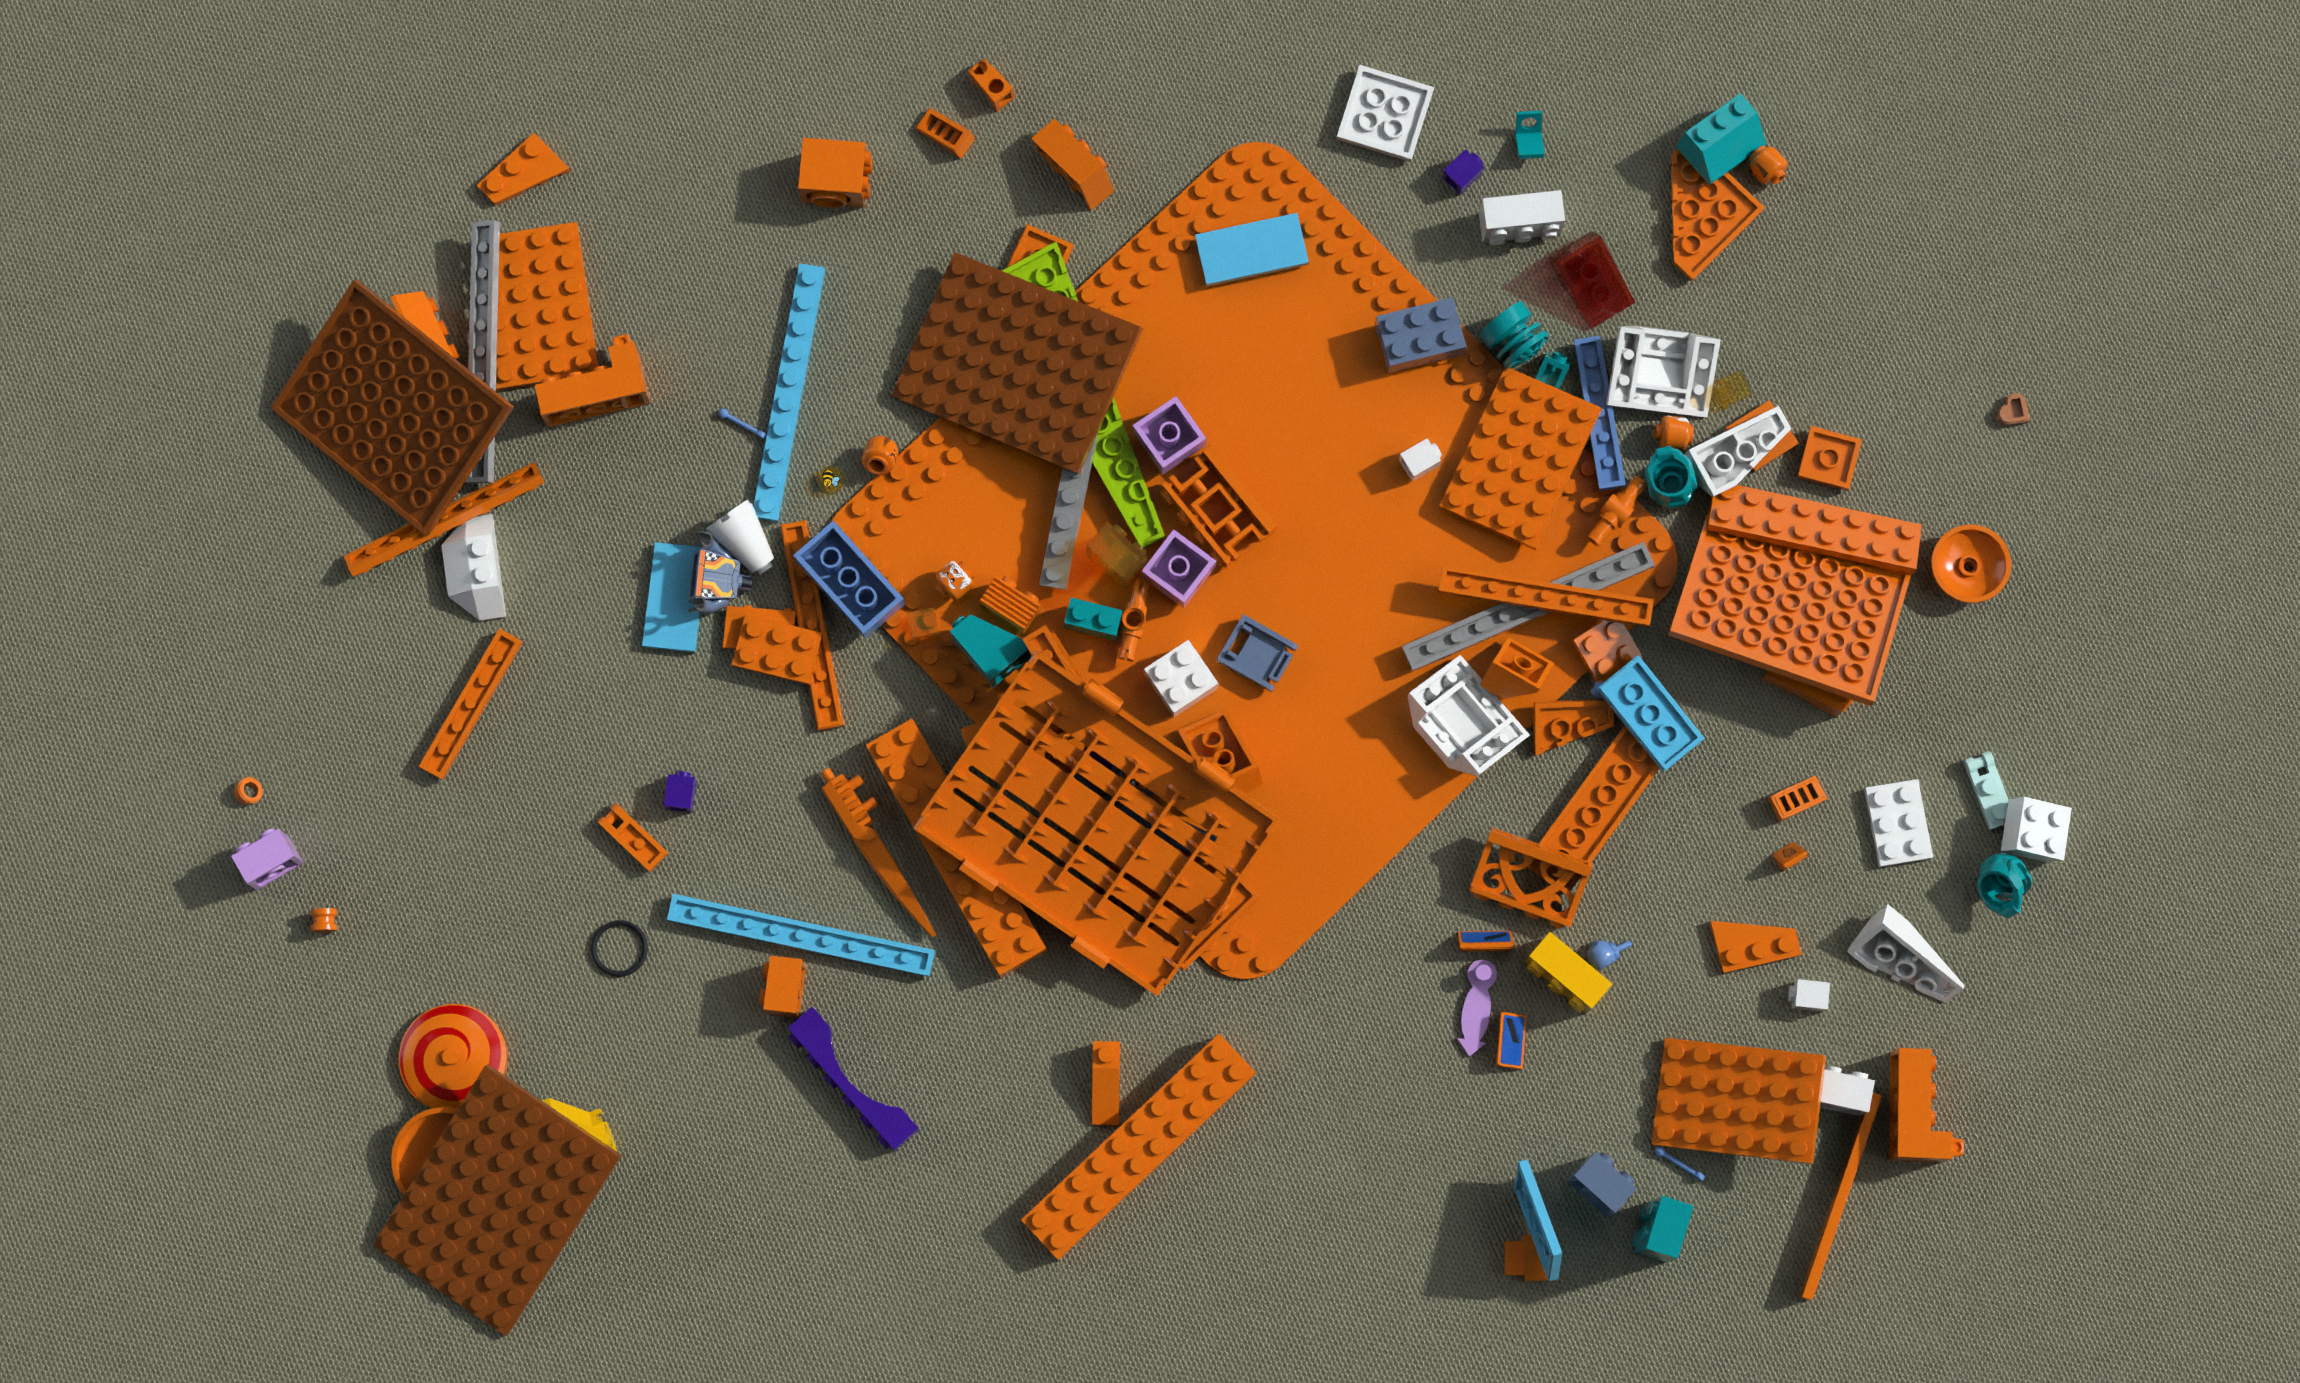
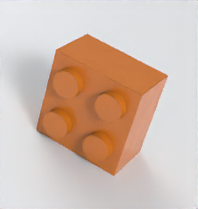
(783, 986)

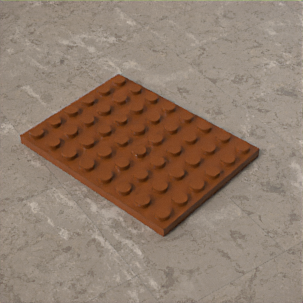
(1017, 362)
(392, 407)
(497, 1200)

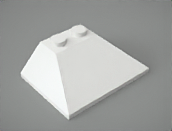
(1663, 370)
(1463, 719)

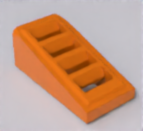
(959, 141)
(1778, 807)

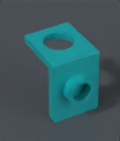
(1529, 138)

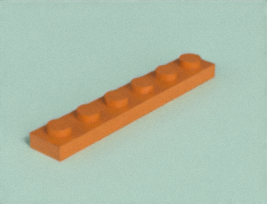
(471, 704)

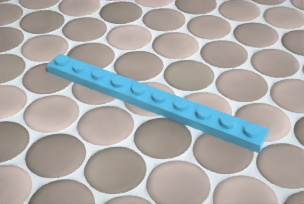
(788, 392)
(801, 935)

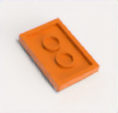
(777, 649)

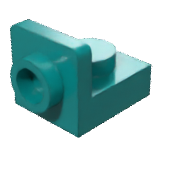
(1553, 369)

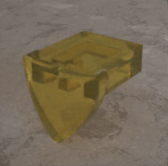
(1730, 389)

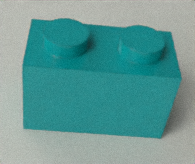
(1093, 619)

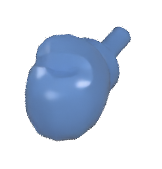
(1603, 953)

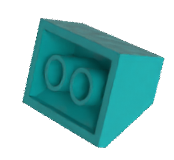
(1723, 139)

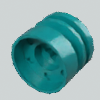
(1516, 338)

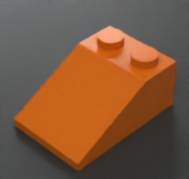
(1222, 743)

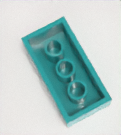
(1662, 1229)

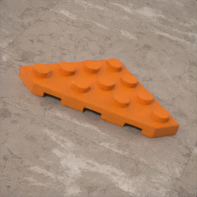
(1705, 215)

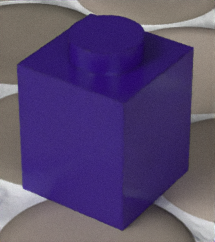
(1463, 171)
(680, 792)

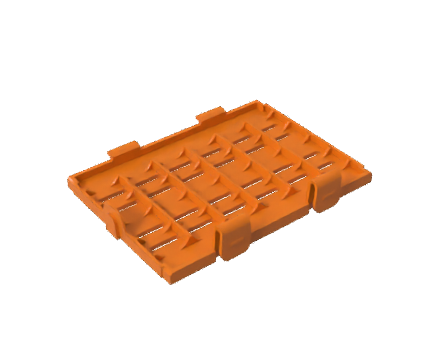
(1095, 923)

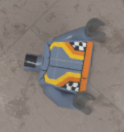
(714, 576)

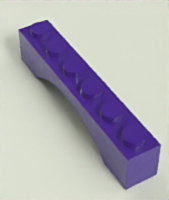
(889, 1121)

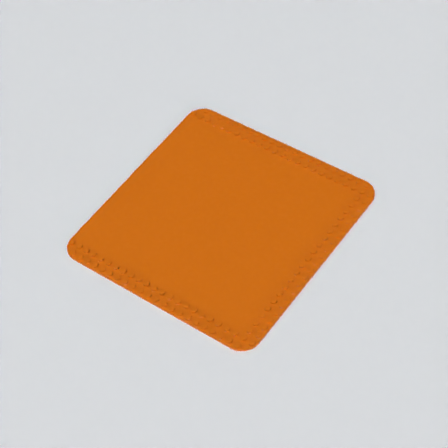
(1314, 427)

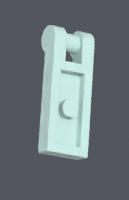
(1988, 789)

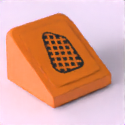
(1789, 856)

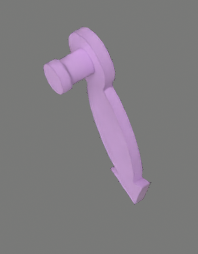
(1477, 1005)

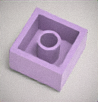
(1169, 435)
(1178, 568)
(266, 858)

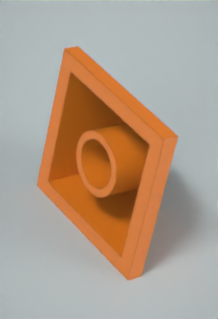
(1516, 671)

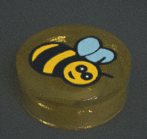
(830, 479)

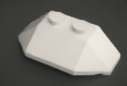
(474, 569)

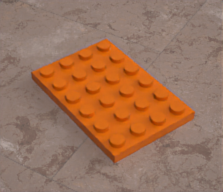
(542, 307)
(1520, 458)
(1739, 1100)

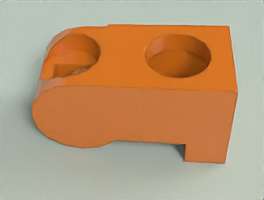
(991, 84)

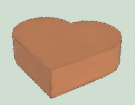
(2013, 411)

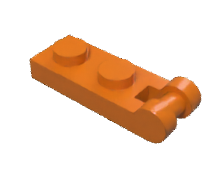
(633, 838)

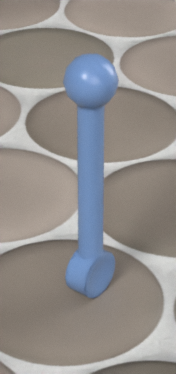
(723, 413)
(1660, 1151)

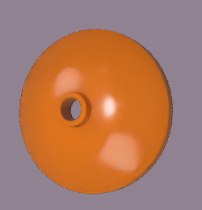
(1981, 550)

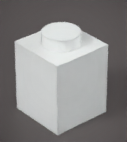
(1420, 459)
(1809, 995)

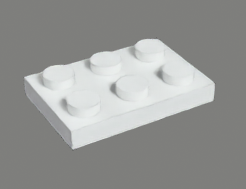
(1898, 823)

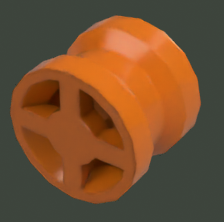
(323, 920)

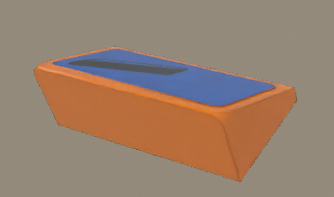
(1485, 941)
(1511, 1040)

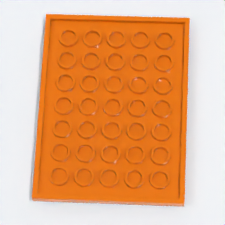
(1791, 612)

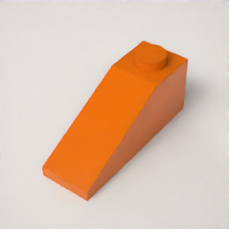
(1105, 1082)

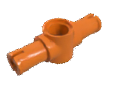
(1616, 511)
(1136, 607)

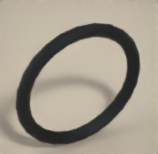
(619, 923)

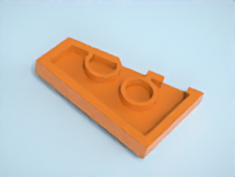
(524, 168)
(1568, 720)
(1752, 945)

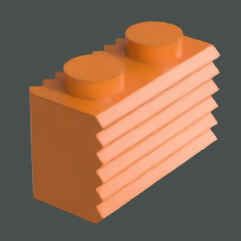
(1009, 604)

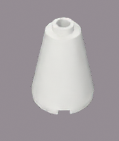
(743, 537)

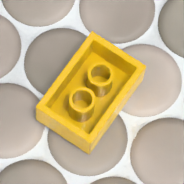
(1567, 973)

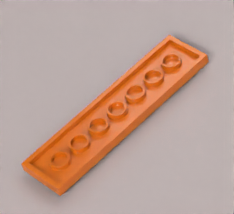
(1816, 528)
(1599, 803)

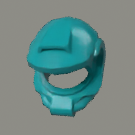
(1670, 478)
(2008, 878)

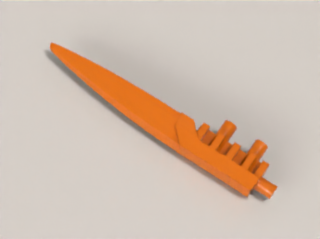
(857, 822)

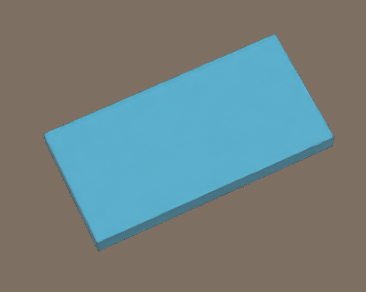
(1251, 249)
(667, 614)
(1650, 713)
(1538, 1220)

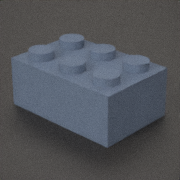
(1420, 335)
(1602, 1183)

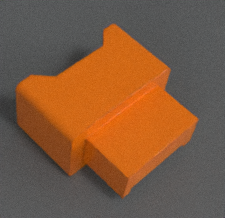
(1523, 1260)

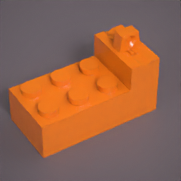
(598, 391)
(1911, 1110)

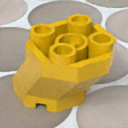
(587, 1120)

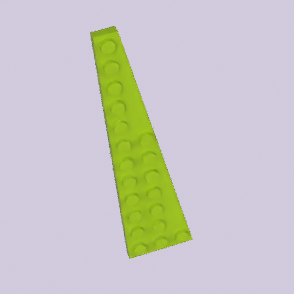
(1113, 452)

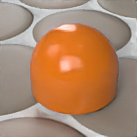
(239, 792)

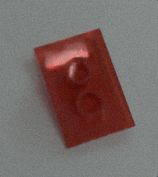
(1591, 279)

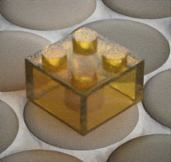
(1117, 555)

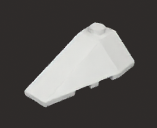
(1733, 454)
(1898, 949)

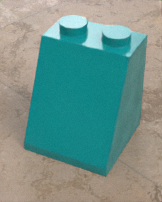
(989, 648)

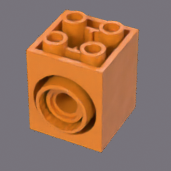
(834, 173)

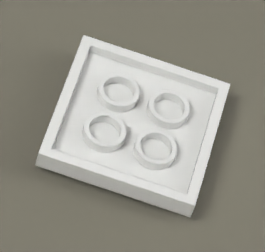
(1385, 113)

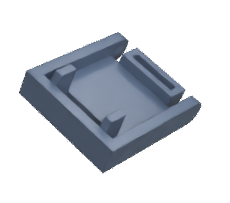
(1261, 656)

